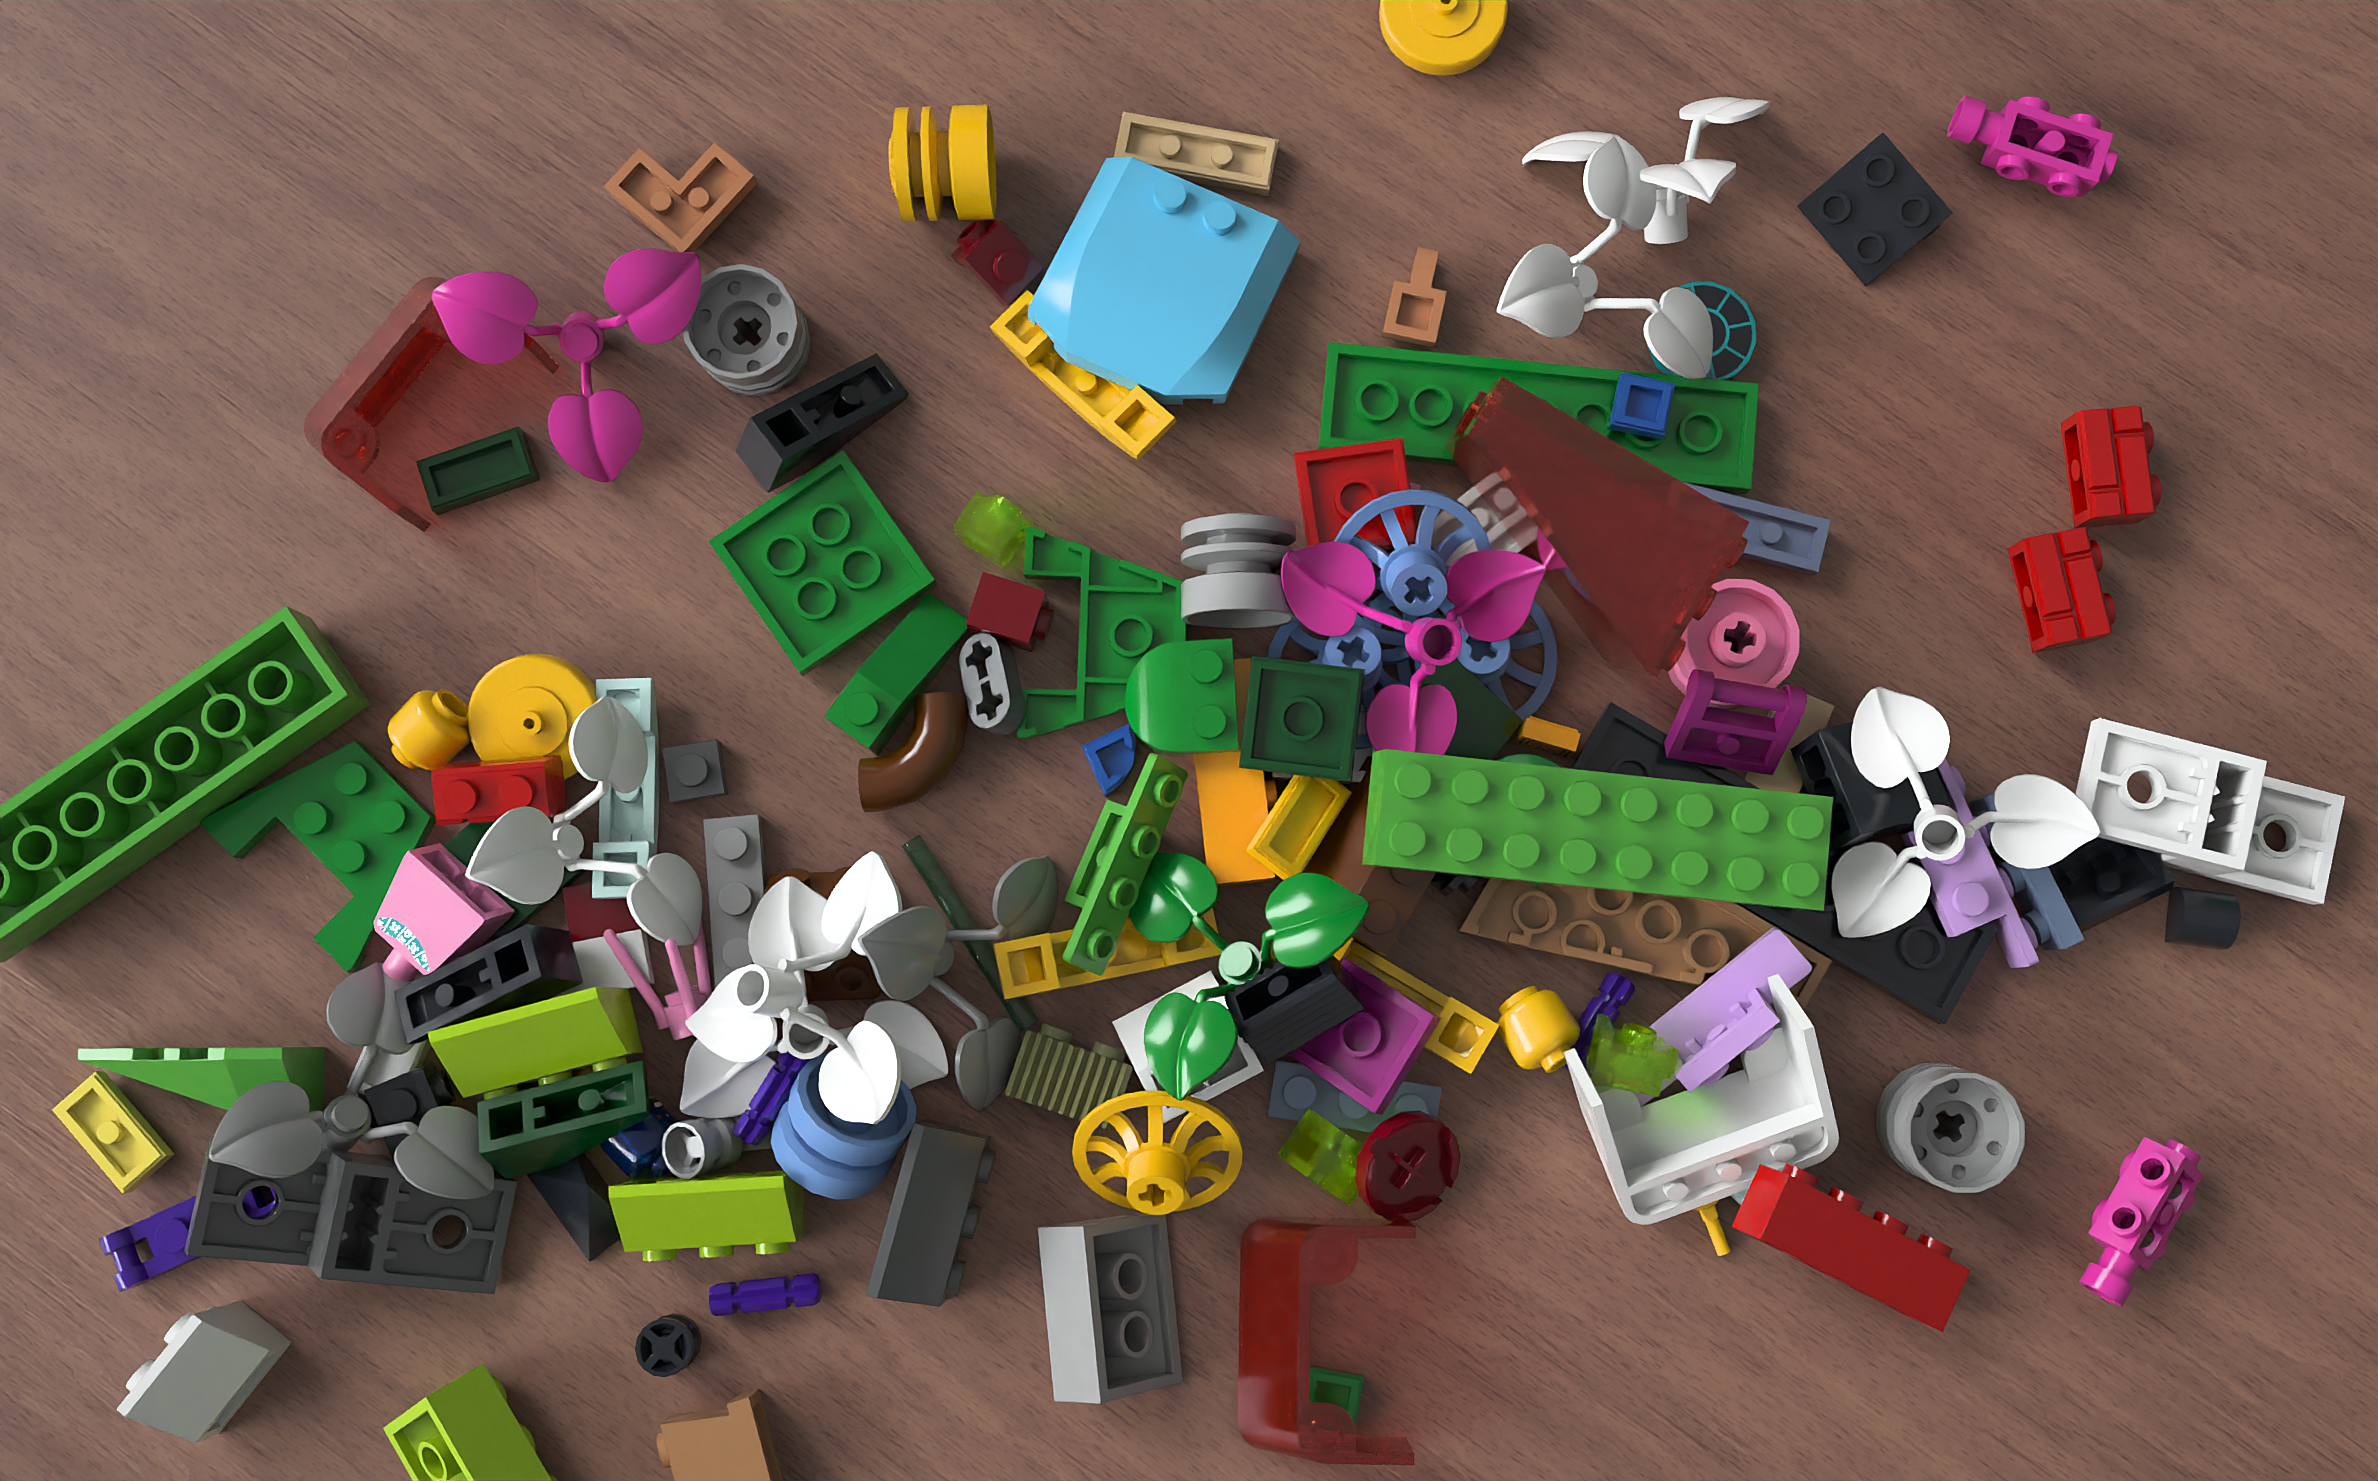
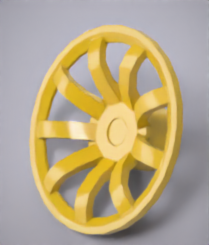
(1157, 1169)

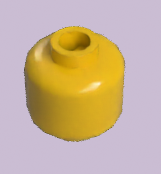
(429, 729)
(1537, 1029)

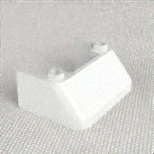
(1716, 1137)

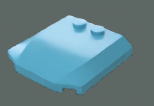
(1162, 283)

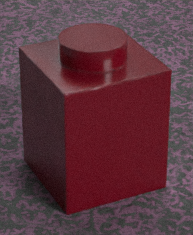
(1010, 612)

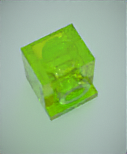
(992, 528)
(1629, 1057)
(1323, 1155)

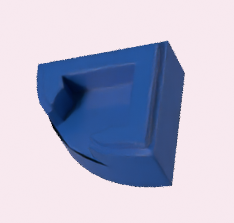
(1112, 758)

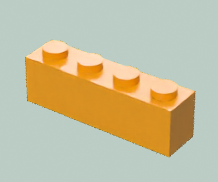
(1233, 803)

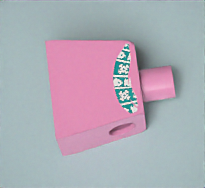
(435, 913)

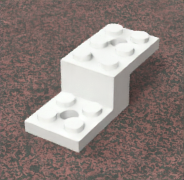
(2209, 811)

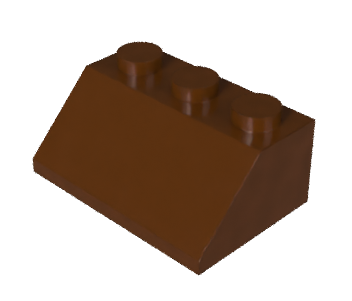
(1389, 891)

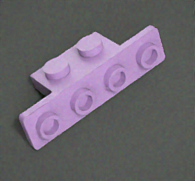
(1971, 887)
(1728, 1011)

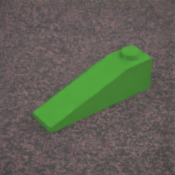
(216, 1073)

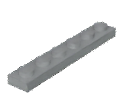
(735, 888)

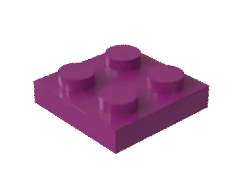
(1374, 1046)

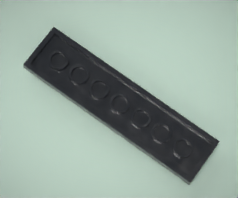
(1908, 962)

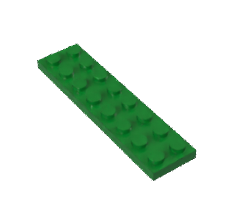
(1423, 394)

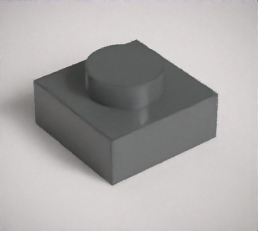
(695, 771)

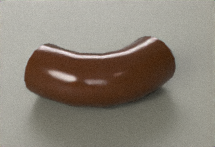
(922, 759)

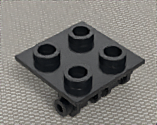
(1875, 209)

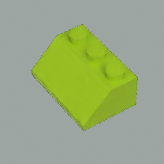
(539, 1042)
(709, 1214)
(466, 1435)

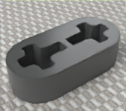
(985, 686)

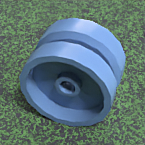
(834, 1154)

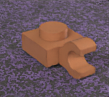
(1414, 306)

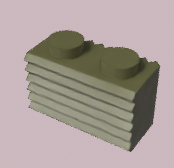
(1065, 1076)

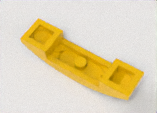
(1120, 414)
(1037, 962)
(1461, 1032)

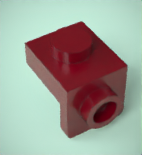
(996, 258)

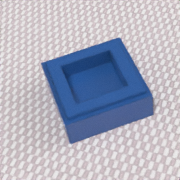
(1641, 406)

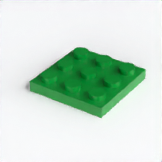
(822, 562)

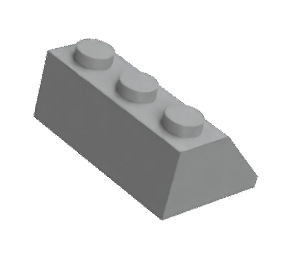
(1109, 1307)

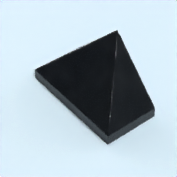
(580, 1203)

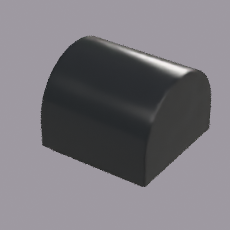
(2202, 918)

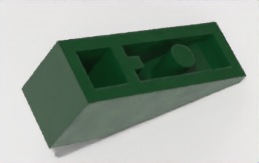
(560, 1119)

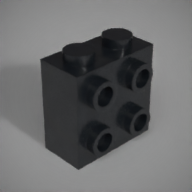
(1859, 807)

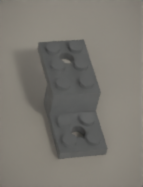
(353, 1223)

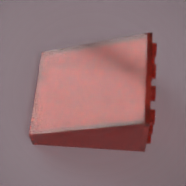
(1616, 534)

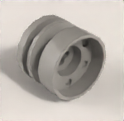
(741, 300)
(1238, 561)
(1980, 1134)

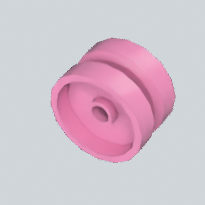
(1757, 625)

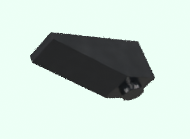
(817, 422)
(495, 978)

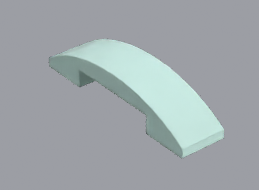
(629, 819)

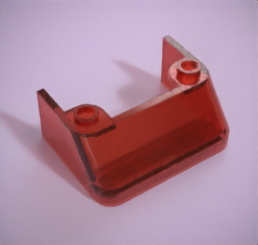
(372, 383)
(1275, 1279)

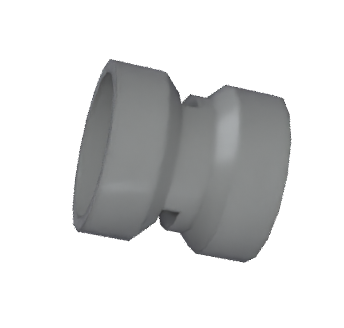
(700, 1146)

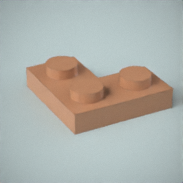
(685, 209)

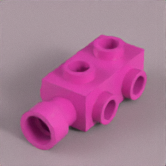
(2036, 144)
(2139, 1208)

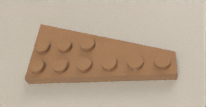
(1627, 930)

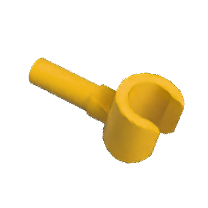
(1710, 1217)

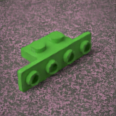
(1118, 861)

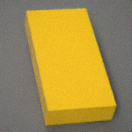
(1298, 824)

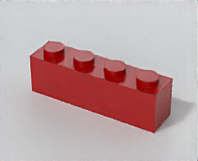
(1850, 1246)

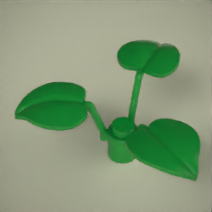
(1196, 1038)

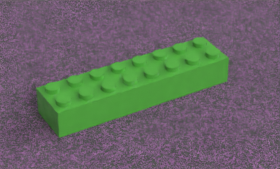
(167, 771)
(1597, 830)

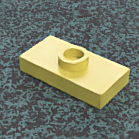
(113, 1132)

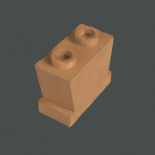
(721, 1443)

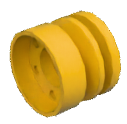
(944, 163)

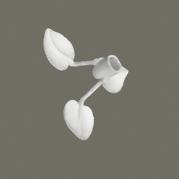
(1673, 182)
(1555, 290)
(1896, 739)
(527, 853)
(790, 928)
(739, 1021)

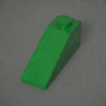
(898, 671)

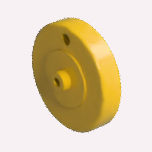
(1442, 34)
(528, 708)

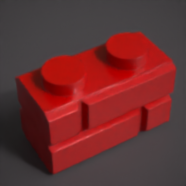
(2110, 466)
(2061, 589)
(492, 787)

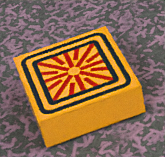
(1548, 737)

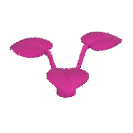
(592, 431)
(1490, 597)

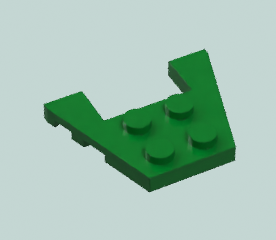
(1121, 619)
(351, 819)

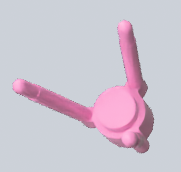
(686, 999)

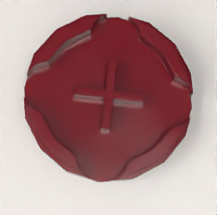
(1407, 1166)

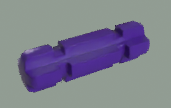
(1615, 991)
(769, 1099)
(765, 1294)

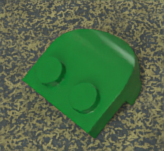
(1185, 698)

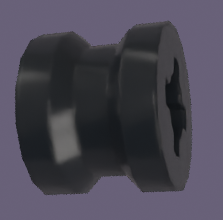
(659, 1354)

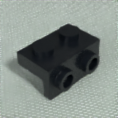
(2108, 879)

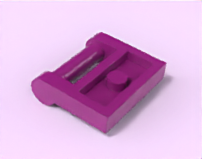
(1734, 737)

